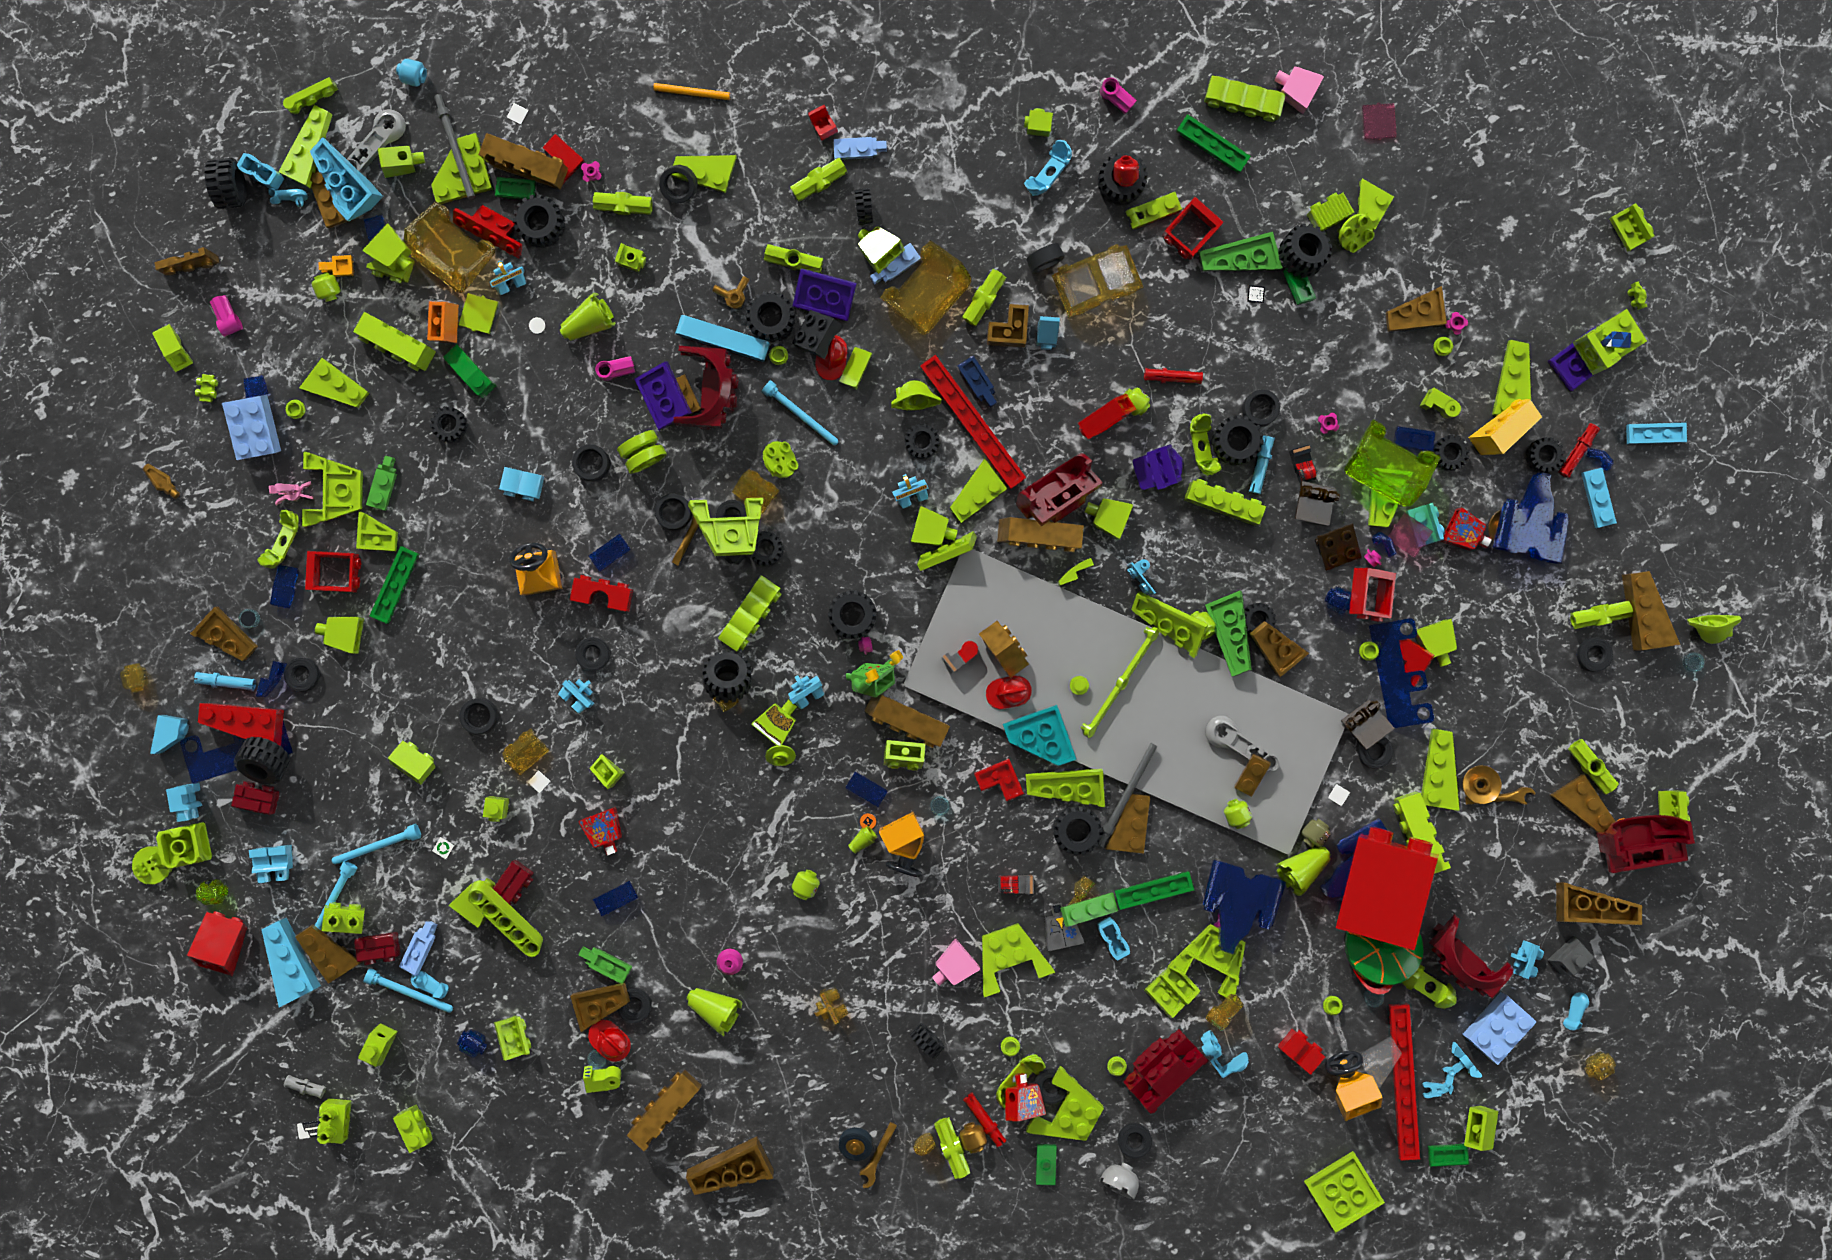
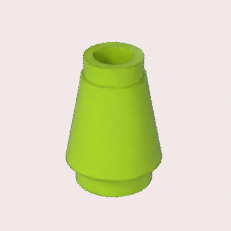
(863, 839)

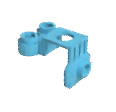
(1213, 1050)

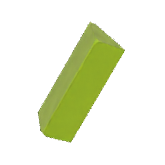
(855, 367)

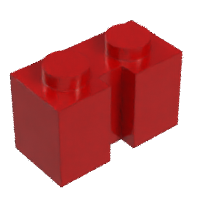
(1301, 1051)

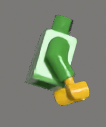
(874, 678)

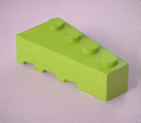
(396, 342)
(1415, 824)

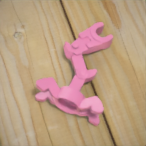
(290, 492)

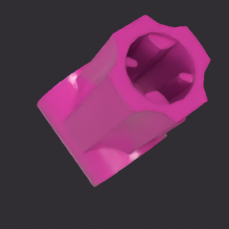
(1119, 96)
(227, 321)
(617, 367)

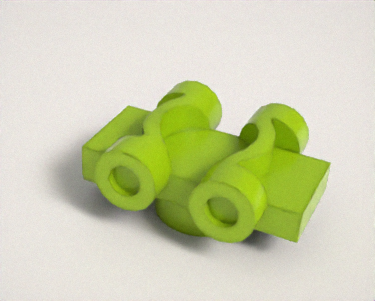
(1639, 295)
(207, 389)

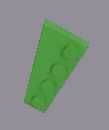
(1243, 255)
(1232, 631)

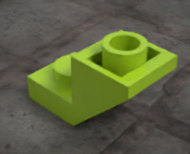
(171, 348)

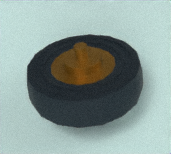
(855, 1144)

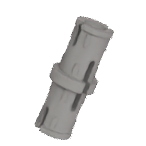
(304, 1086)

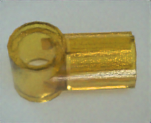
(1221, 1015)

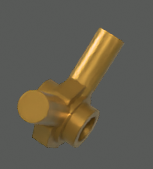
(734, 297)

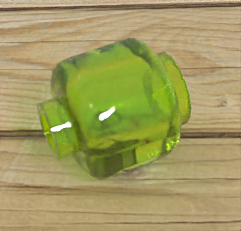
(211, 892)

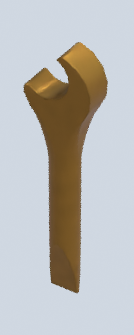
(686, 541)
(1516, 796)
(870, 1169)

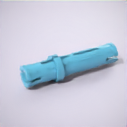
(1261, 465)
(224, 681)

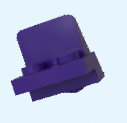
(1158, 468)

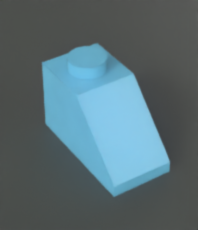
(1047, 332)
(168, 732)

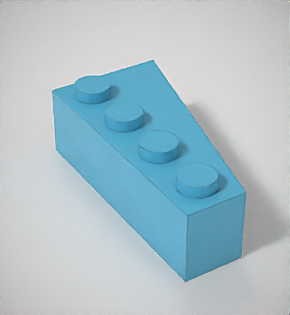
(288, 963)

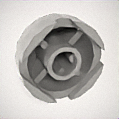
(1121, 1180)

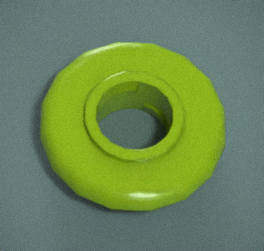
(780, 755)

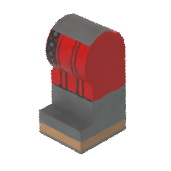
(966, 653)
(1016, 884)

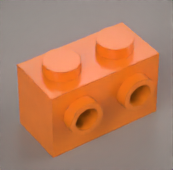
(442, 322)

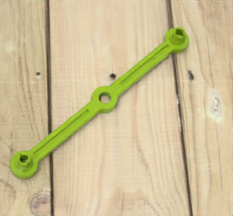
(1122, 682)

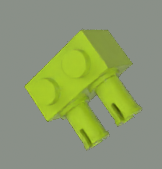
(343, 918)
(334, 1121)

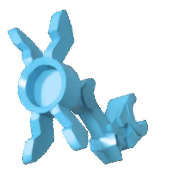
(1437, 1089)

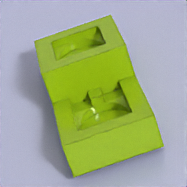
(1071, 574)

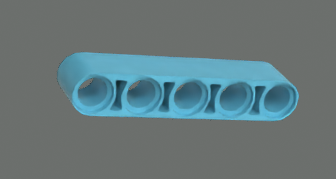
(722, 338)

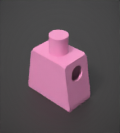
(1299, 87)
(955, 964)

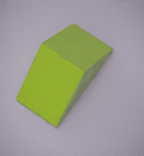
(606, 771)

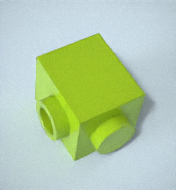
(1038, 122)
(495, 808)

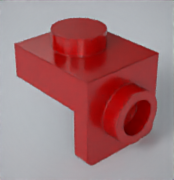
(822, 122)

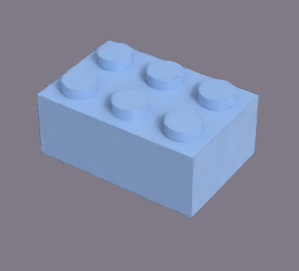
(251, 427)
(1499, 1028)

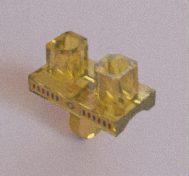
(835, 1013)

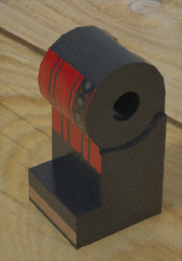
(1303, 463)

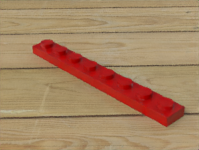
(972, 422)
(1404, 1083)

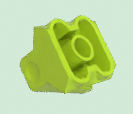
(184, 846)

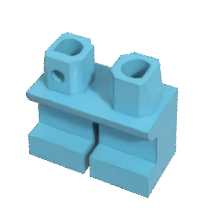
(183, 801)
(271, 859)

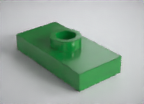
(514, 188)
(1300, 288)
(1448, 1155)
(1046, 1164)

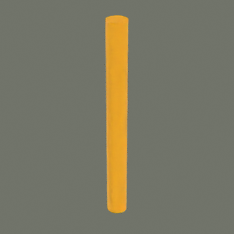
(691, 91)

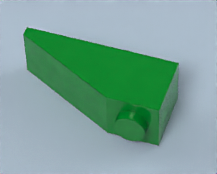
(469, 372)

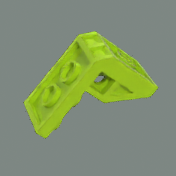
(1602, 357)

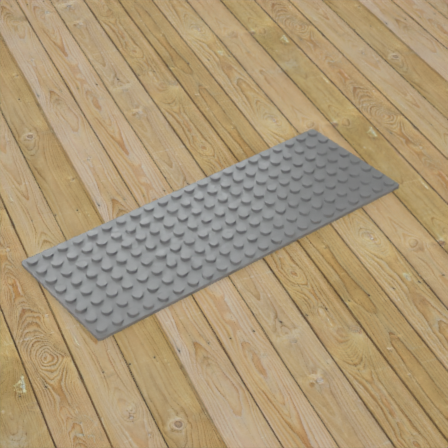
(1163, 704)

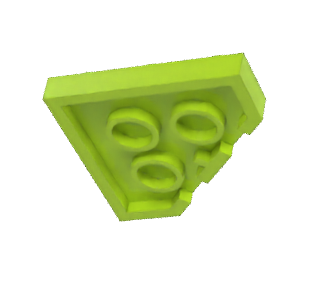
(448, 183)

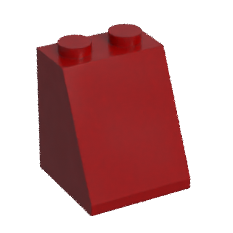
(218, 943)

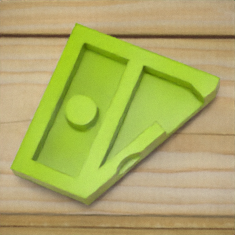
(1373, 201)
(375, 535)

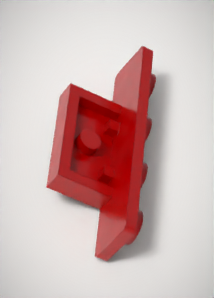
(490, 227)

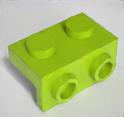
(1632, 227)
(1674, 804)
(512, 1037)

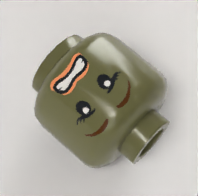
(1316, 833)

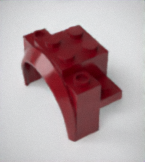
(717, 388)
(1638, 842)

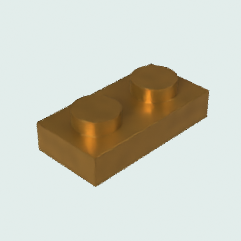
(688, 394)
(1252, 775)

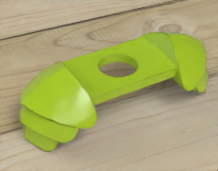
(1198, 429)
(274, 557)
(1443, 995)
(1026, 1065)

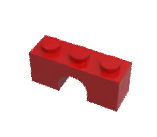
(585, 589)

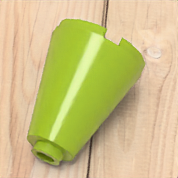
(588, 319)
(1303, 869)
(714, 1008)

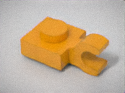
(340, 266)

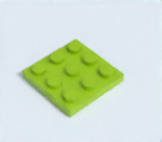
(1344, 1191)

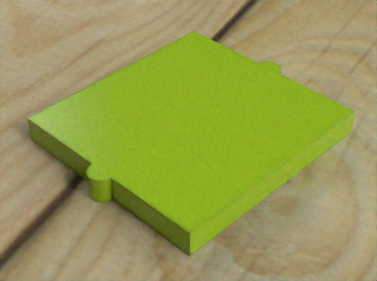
(478, 313)

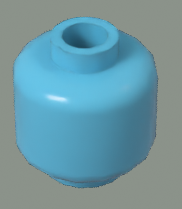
(411, 72)

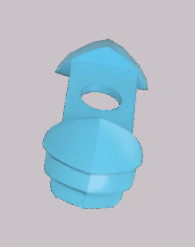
(1060, 158)

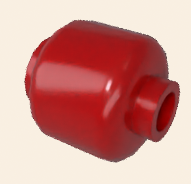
(1126, 171)

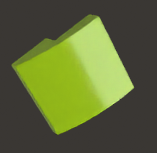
(1172, 991)

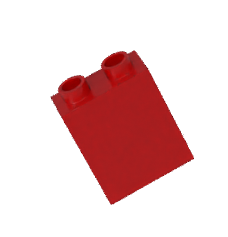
(1388, 888)

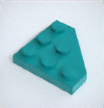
(1042, 735)

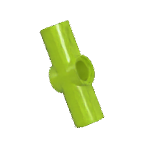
(819, 179)
(622, 203)
(781, 257)
(984, 297)
(1601, 614)
(1600, 775)
(952, 1148)

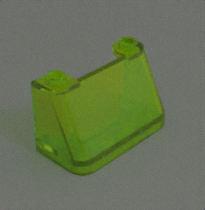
(1390, 467)

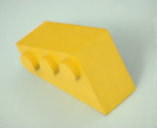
(1506, 428)

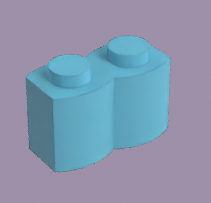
(259, 171)
(521, 483)
(1111, 934)

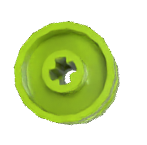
(641, 451)

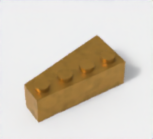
(523, 162)
(1029, 532)
(1650, 622)
(907, 719)
(1586, 906)
(663, 1109)
(735, 1166)

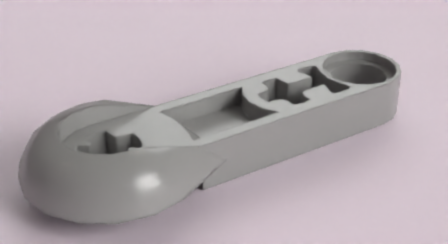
(378, 137)
(1234, 739)

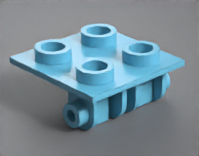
(1136, 571)

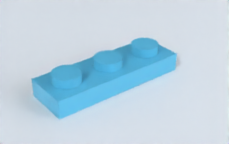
(1656, 433)
(1598, 498)

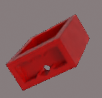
(1205, 215)
(1106, 416)
(313, 571)
(1384, 595)

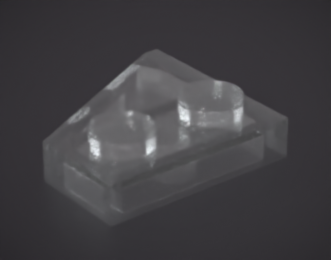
(1381, 1059)

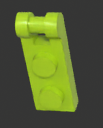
(310, 95)
(1154, 210)

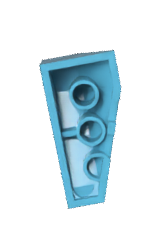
(348, 187)

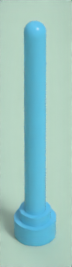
(771, 390)
(411, 833)
(347, 869)
(373, 977)

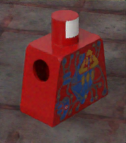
(1465, 531)
(603, 829)
(1023, 1100)

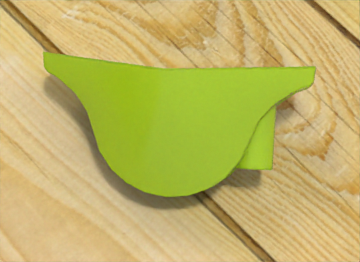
(914, 396)
(1714, 628)

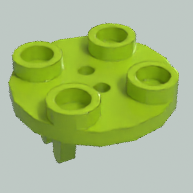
(1356, 232)
(779, 459)
(144, 870)

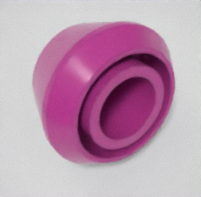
(735, 958)

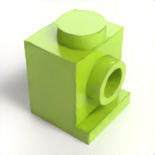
(635, 264)

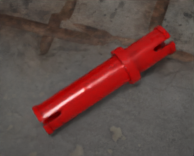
(1173, 376)
(1583, 443)
(989, 1126)

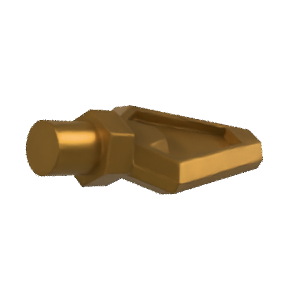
(160, 480)

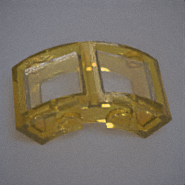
(1097, 280)

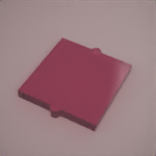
(1379, 121)
(1410, 535)

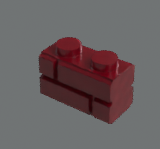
(255, 798)
(513, 881)
(377, 947)

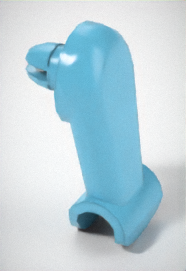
(295, 195)
(429, 985)
(1578, 1004)

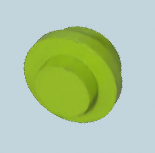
(1443, 346)
(778, 355)
(295, 409)
(1368, 651)
(1079, 685)
(1332, 1005)
(1010, 1046)
(1117, 1066)

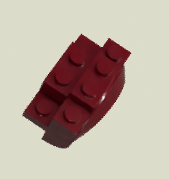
(1059, 491)
(1465, 964)
(1163, 1069)

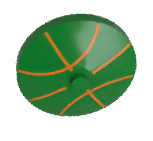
(1381, 961)

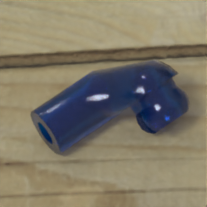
(1603, 456)
(1386, 541)

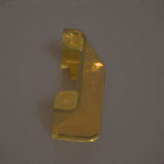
(446, 248)
(929, 289)

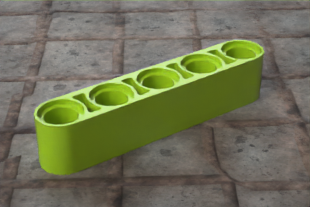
(504, 910)

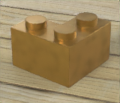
(1010, 333)
(1004, 648)

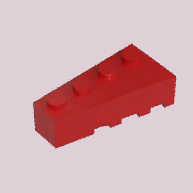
(243, 720)

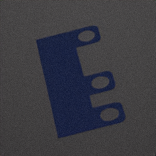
(1394, 681)
(220, 760)

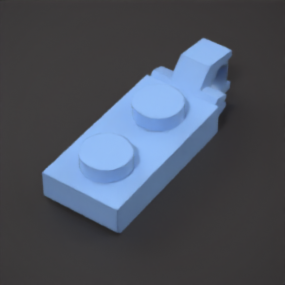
(858, 148)
(898, 265)
(419, 948)

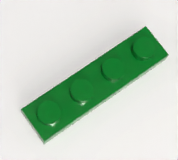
(1213, 143)
(394, 585)
(1154, 890)

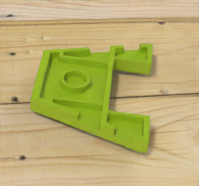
(340, 490)
(729, 534)
(1008, 948)
(1207, 950)
(1075, 1116)

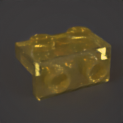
(753, 486)
(524, 751)

